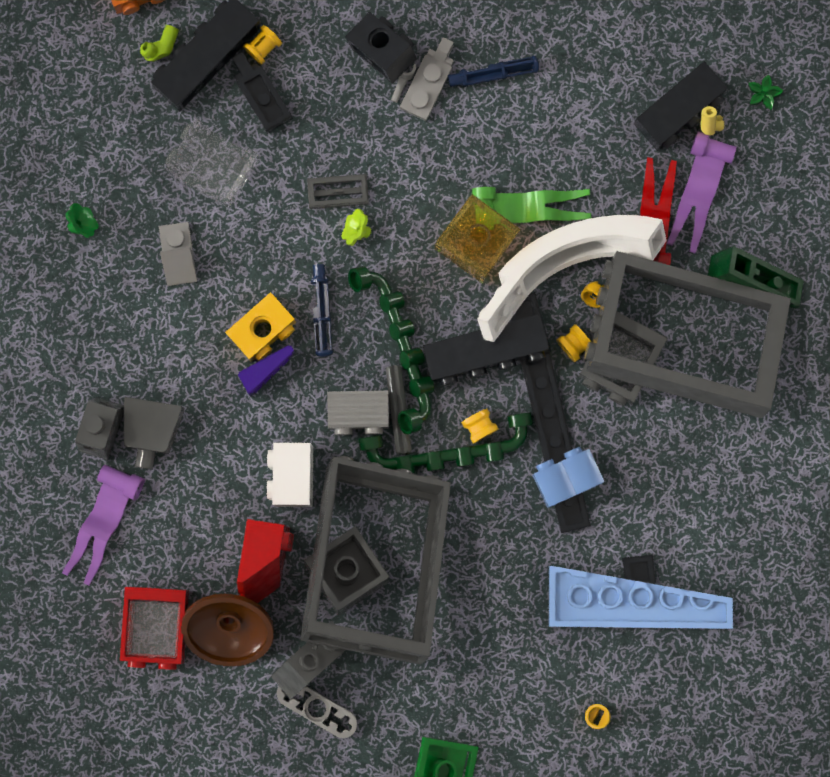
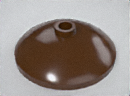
(227, 629)

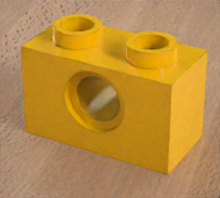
(268, 311)

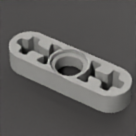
(332, 728)

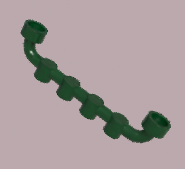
(400, 331)
(463, 455)

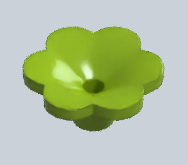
(356, 227)

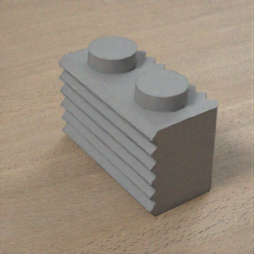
(358, 411)

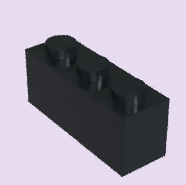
(681, 107)

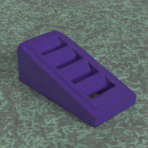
(260, 373)

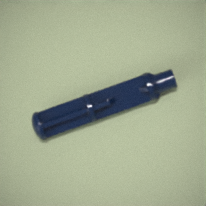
(495, 72)
(321, 312)

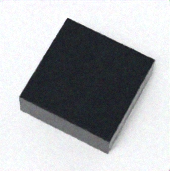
(639, 568)

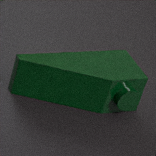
(748, 270)

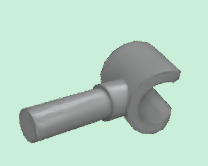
(401, 83)

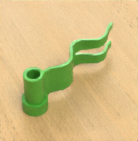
(531, 205)

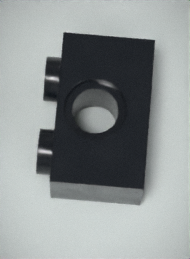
(388, 61)

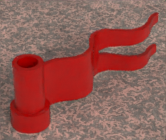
(663, 209)

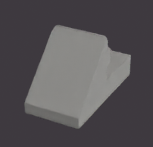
(177, 254)

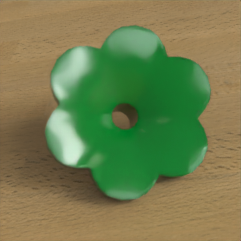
(81, 220)

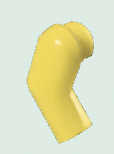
(711, 121)

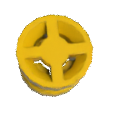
(574, 343)
(480, 425)

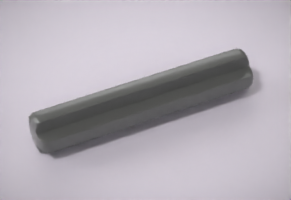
(397, 404)

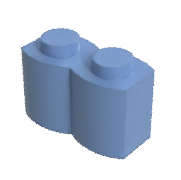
(568, 477)

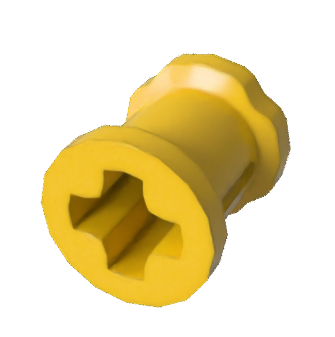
(262, 44)

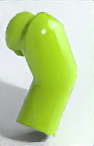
(161, 48)

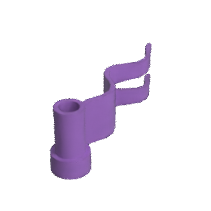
(701, 185)
(105, 516)

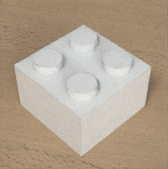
(291, 475)

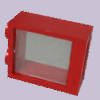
(153, 628)

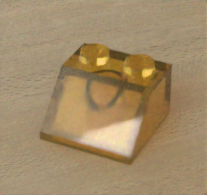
(476, 238)

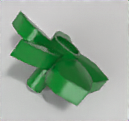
(764, 92)

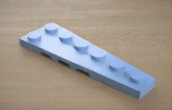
(609, 601)

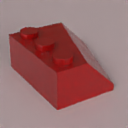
(263, 558)

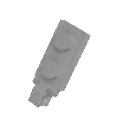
(428, 81)

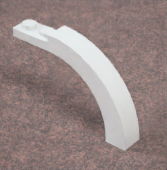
(562, 248)

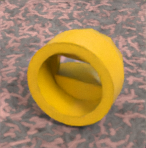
(592, 287)
(592, 713)

